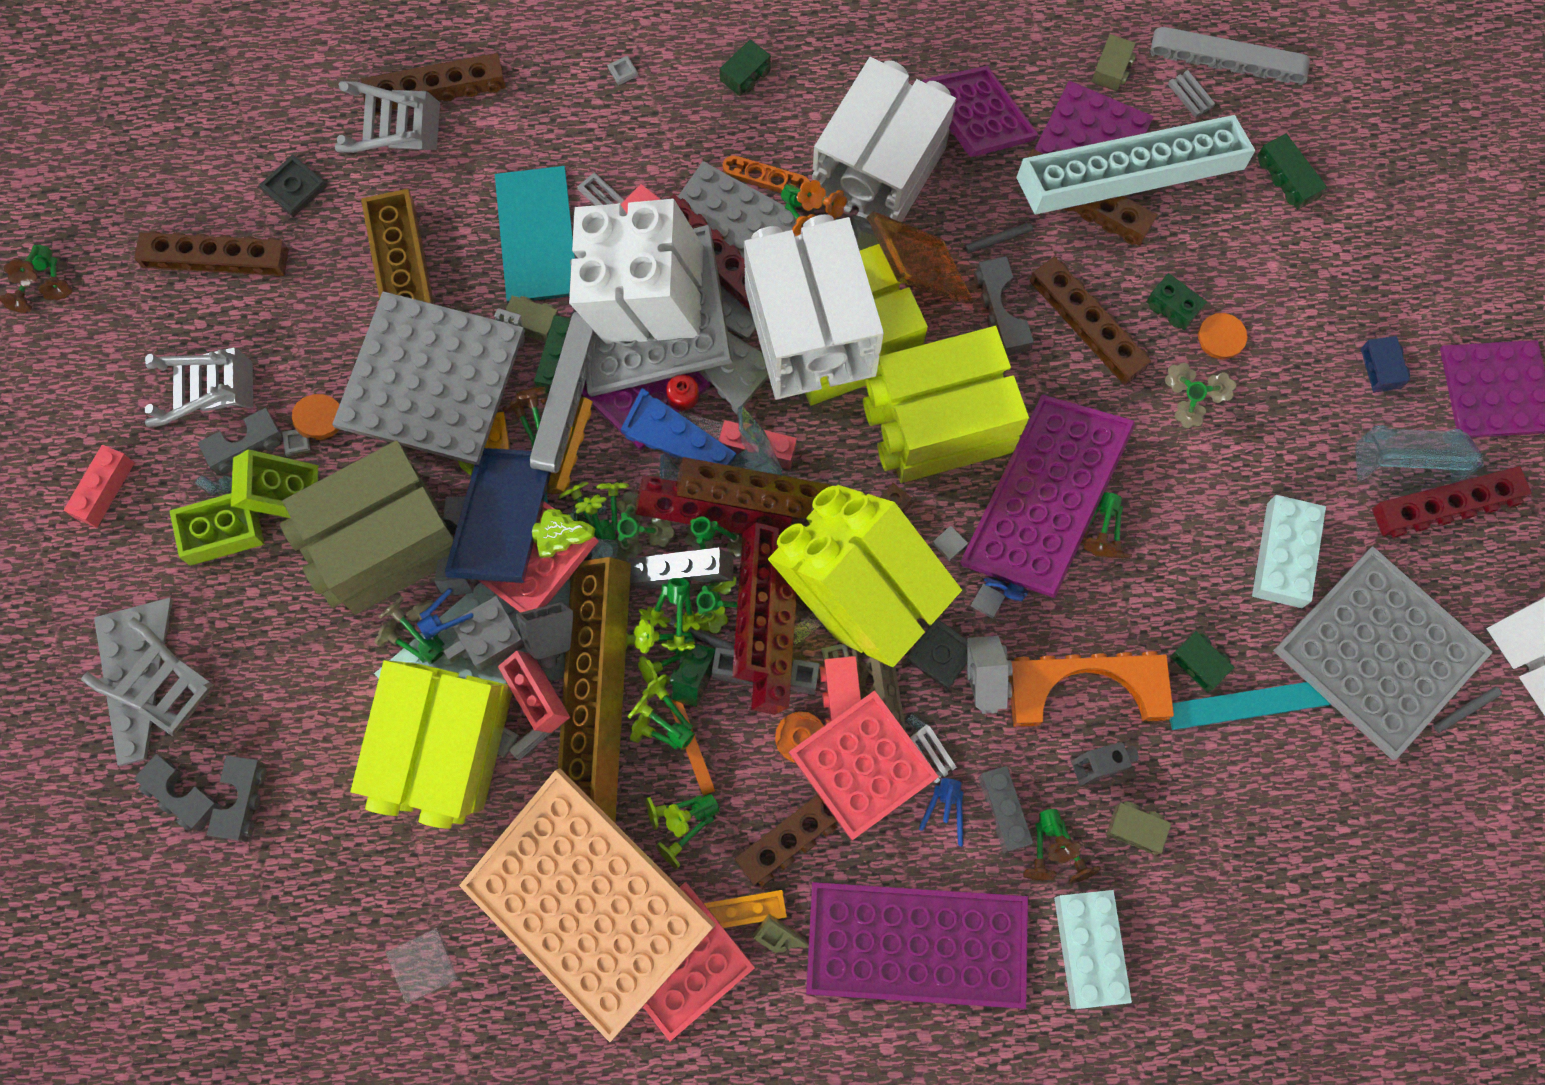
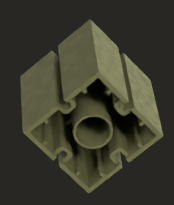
(367, 530)

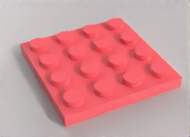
(543, 575)
(863, 765)
(700, 979)

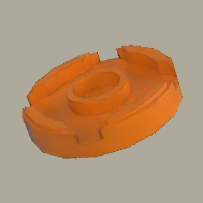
(1222, 336)
(315, 416)
(793, 731)

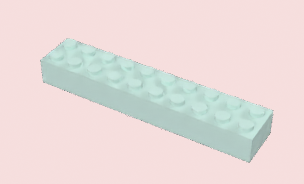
(1134, 164)

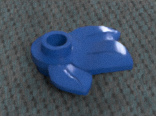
(1011, 590)

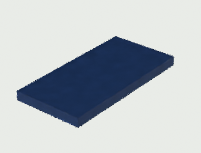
(498, 518)

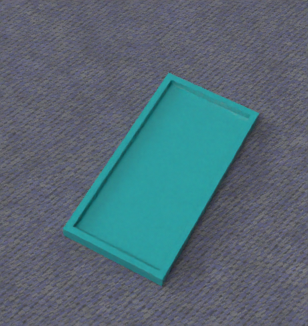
(535, 232)

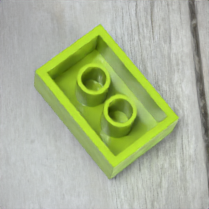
(265, 480)
(214, 530)

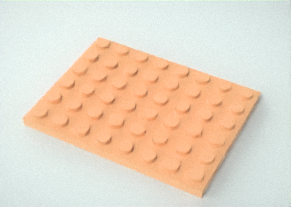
(586, 905)

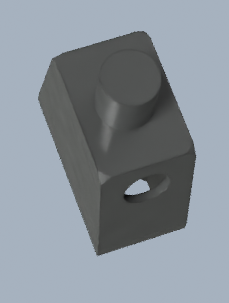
(546, 632)
(1104, 762)

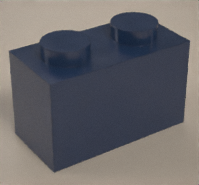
(1385, 364)

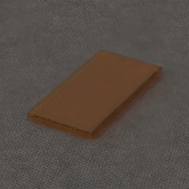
(919, 258)

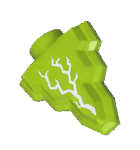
(558, 532)

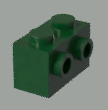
(1176, 302)
(693, 675)

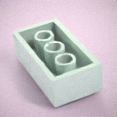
(1289, 551)
(1092, 949)

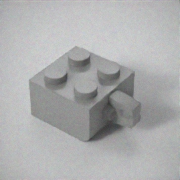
(486, 636)
(989, 673)

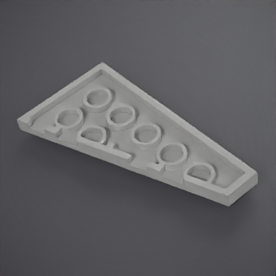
(741, 378)
(118, 654)

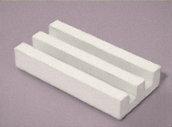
(942, 770)

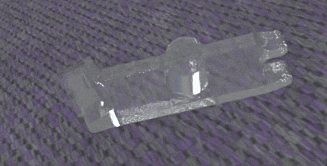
(806, 628)

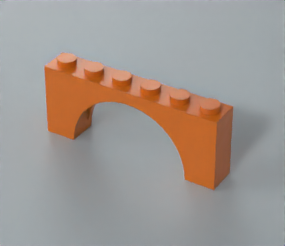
(1143, 676)

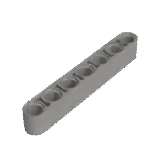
(1230, 54)
(564, 396)

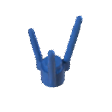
(432, 625)
(949, 794)

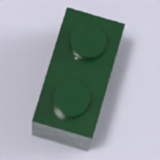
(745, 68)
(1202, 661)

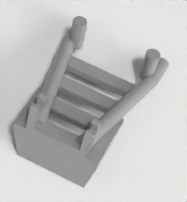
(424, 125)
(235, 391)
(157, 714)

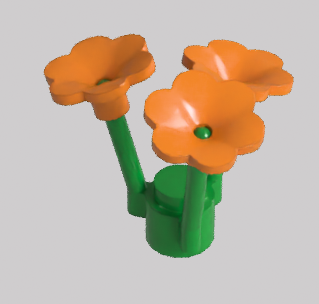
(811, 196)

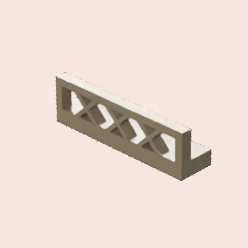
(884, 684)

